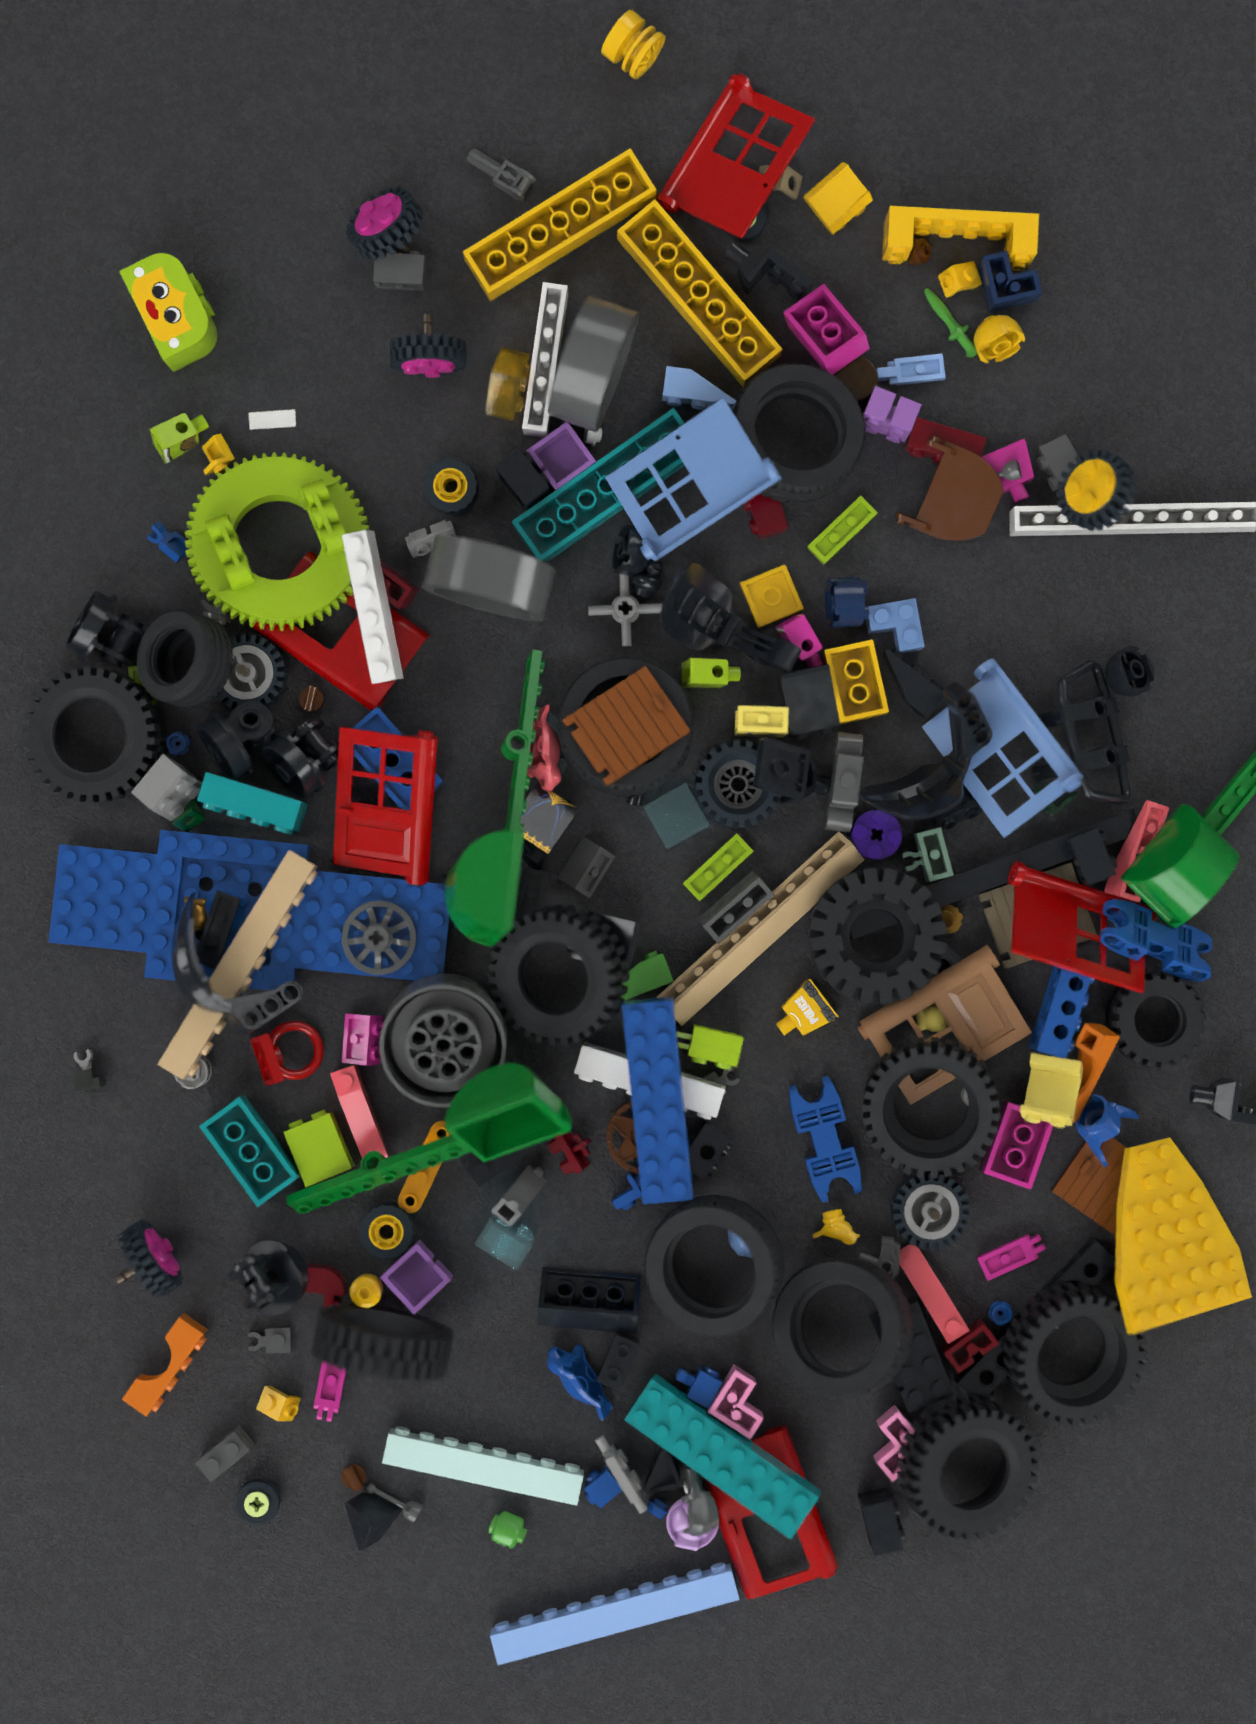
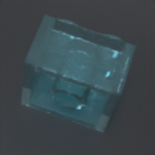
(505, 1242)

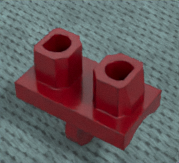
(574, 1149)

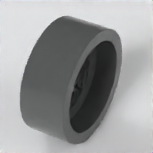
(593, 363)
(489, 578)
(456, 1001)

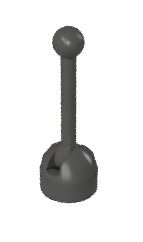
(1011, 470)
(410, 1509)

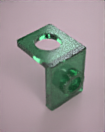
(1051, 808)

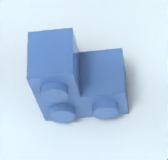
(902, 620)

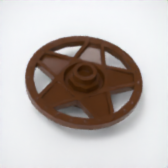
(626, 1128)

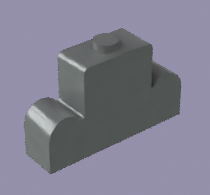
(844, 782)

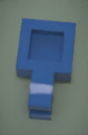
(170, 543)

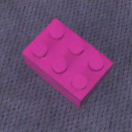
(826, 330)
(1016, 1147)

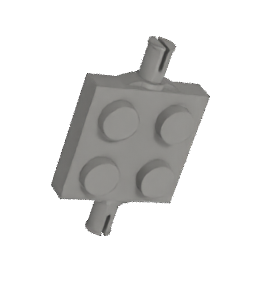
(627, 1479)

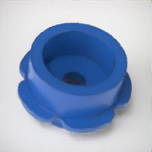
(171, 743)
(1000, 1319)
(657, 1507)

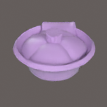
(677, 1521)

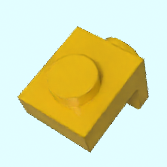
(959, 278)
(217, 454)
(278, 1404)

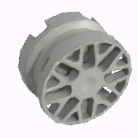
(200, 1077)

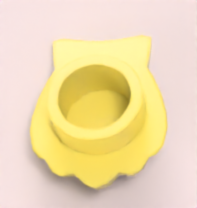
(931, 1019)

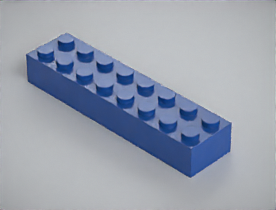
(658, 1100)

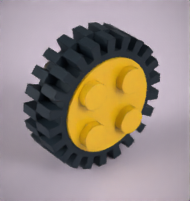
(1096, 490)

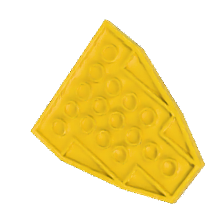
(1171, 1242)

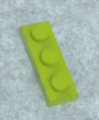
(842, 530)
(718, 867)

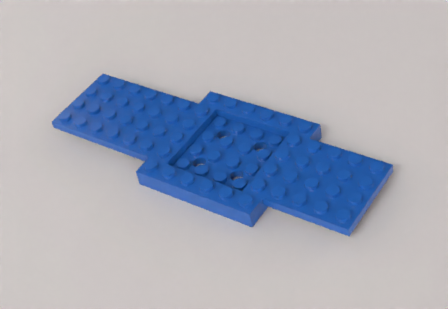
(136, 899)

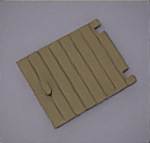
(1001, 915)

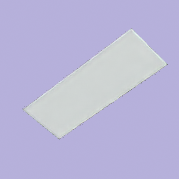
(272, 419)

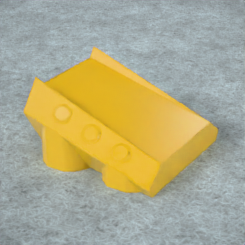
(838, 198)

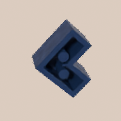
(1003, 287)

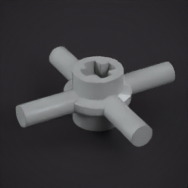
(625, 620)

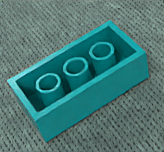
(245, 800)
(250, 1150)

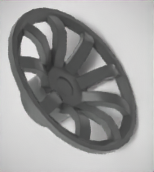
(378, 937)

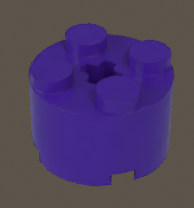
(889, 838)

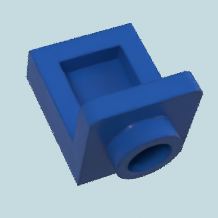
(627, 1198)

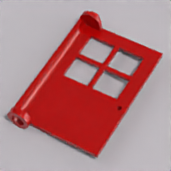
(721, 188)
(379, 835)
(1047, 925)

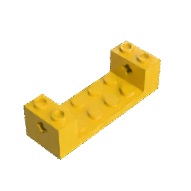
(1017, 228)

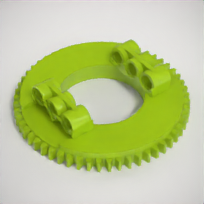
(224, 566)

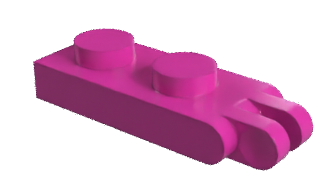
(1010, 1256)
(329, 1391)

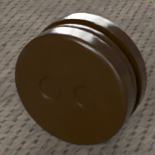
(859, 377)

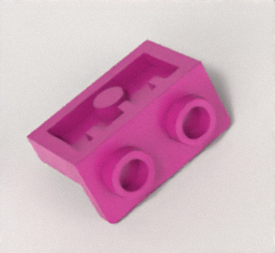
(362, 1039)

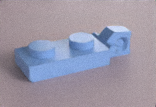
(913, 370)

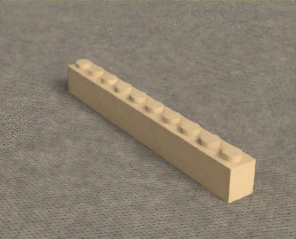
(759, 931)
(240, 961)

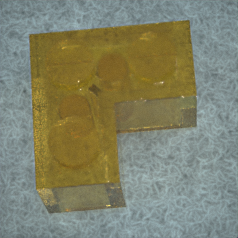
(506, 383)

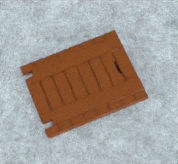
(625, 727)
(1091, 1185)

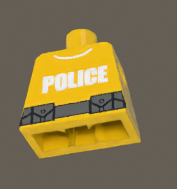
(806, 1010)

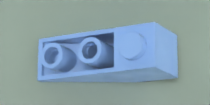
(688, 387)

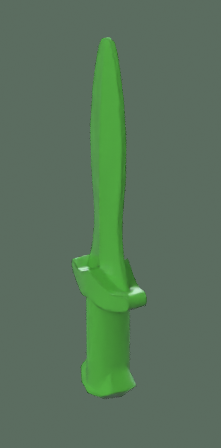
(956, 330)

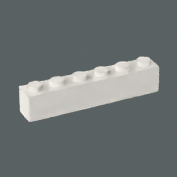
(545, 358)
(372, 606)
(613, 1070)

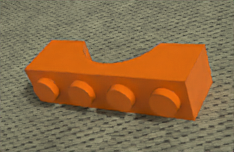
(1094, 1049)
(148, 1389)

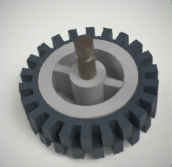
(256, 673)
(930, 1211)

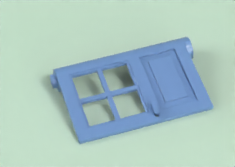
(718, 461)
(1007, 717)

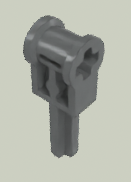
(506, 176)

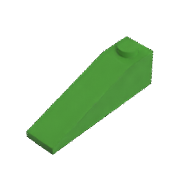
(648, 975)

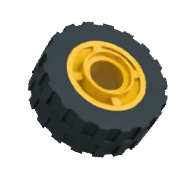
(448, 471)
(386, 1247)

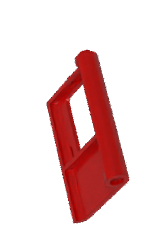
(347, 662)
(811, 1531)

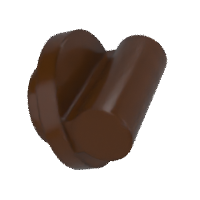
(920, 251)
(311, 699)
(353, 1477)

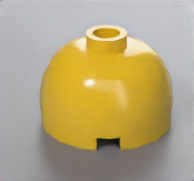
(997, 338)

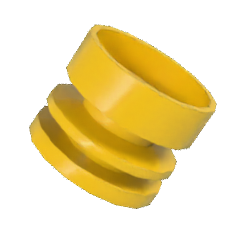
(631, 44)

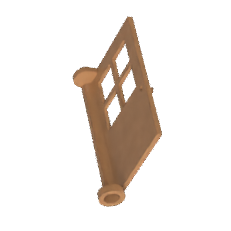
(972, 1005)

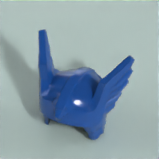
(1101, 1122)

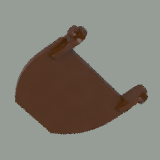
(959, 497)

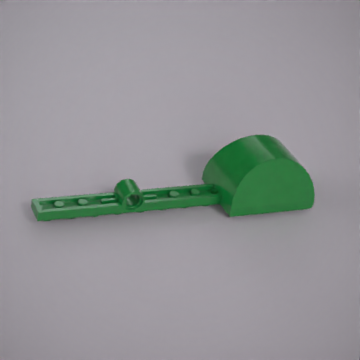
(1188, 854)
(485, 877)
(488, 1116)

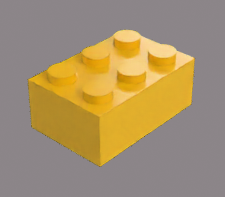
(856, 681)

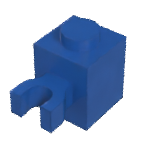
(702, 1385)

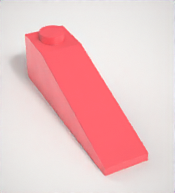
(1146, 826)
(358, 1110)
(932, 1293)

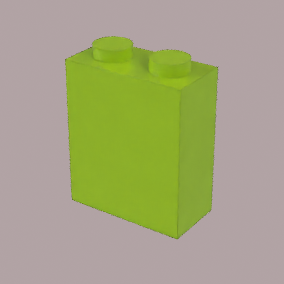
(318, 1147)

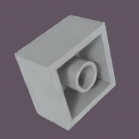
(167, 788)

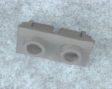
(420, 543)

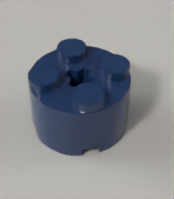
(846, 602)

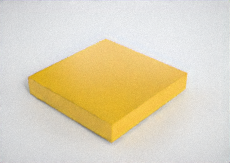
(771, 596)

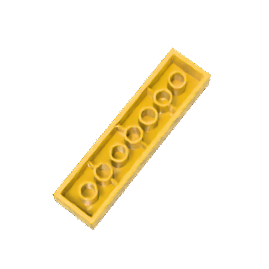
(560, 224)
(699, 293)

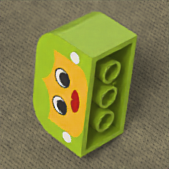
(172, 308)

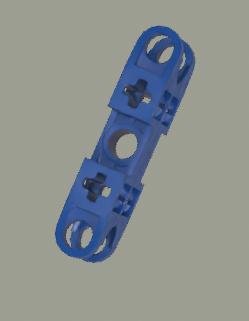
(1143, 936)
(830, 1158)

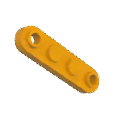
(419, 1184)

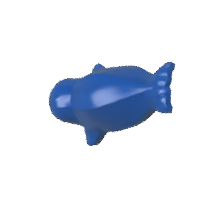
(579, 1378)

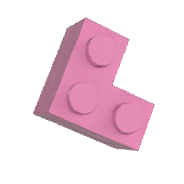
(731, 1403)
(895, 1427)

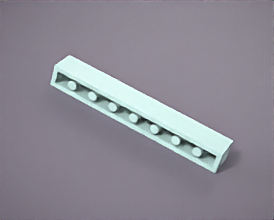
(483, 1466)

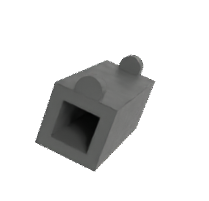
(519, 1195)

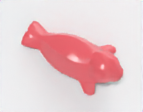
(545, 752)

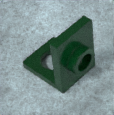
(190, 817)

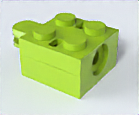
(712, 1045)

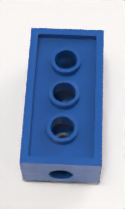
(370, 758)
(1051, 1014)

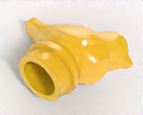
(837, 1227)

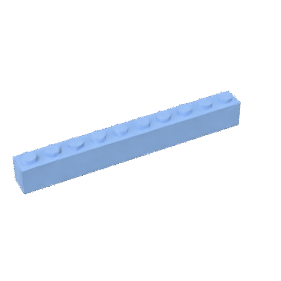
(613, 1613)

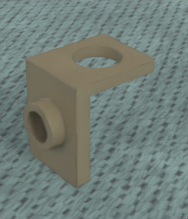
(782, 184)

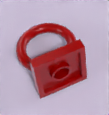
(270, 1057)

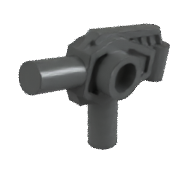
(888, 1257)

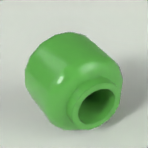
(507, 1529)

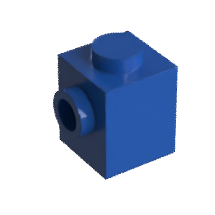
(601, 1487)

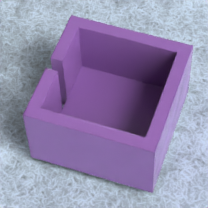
(888, 419)
(561, 456)
(416, 1276)

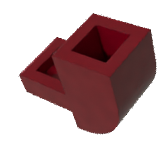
(326, 1281)

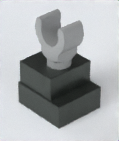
(87, 1078)

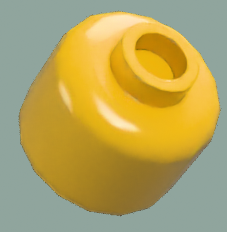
(366, 1290)

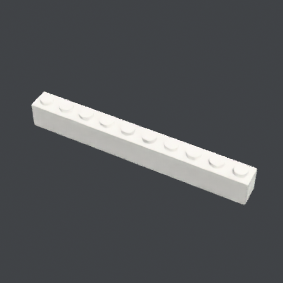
(1141, 519)

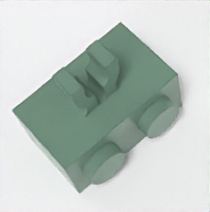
(932, 855)

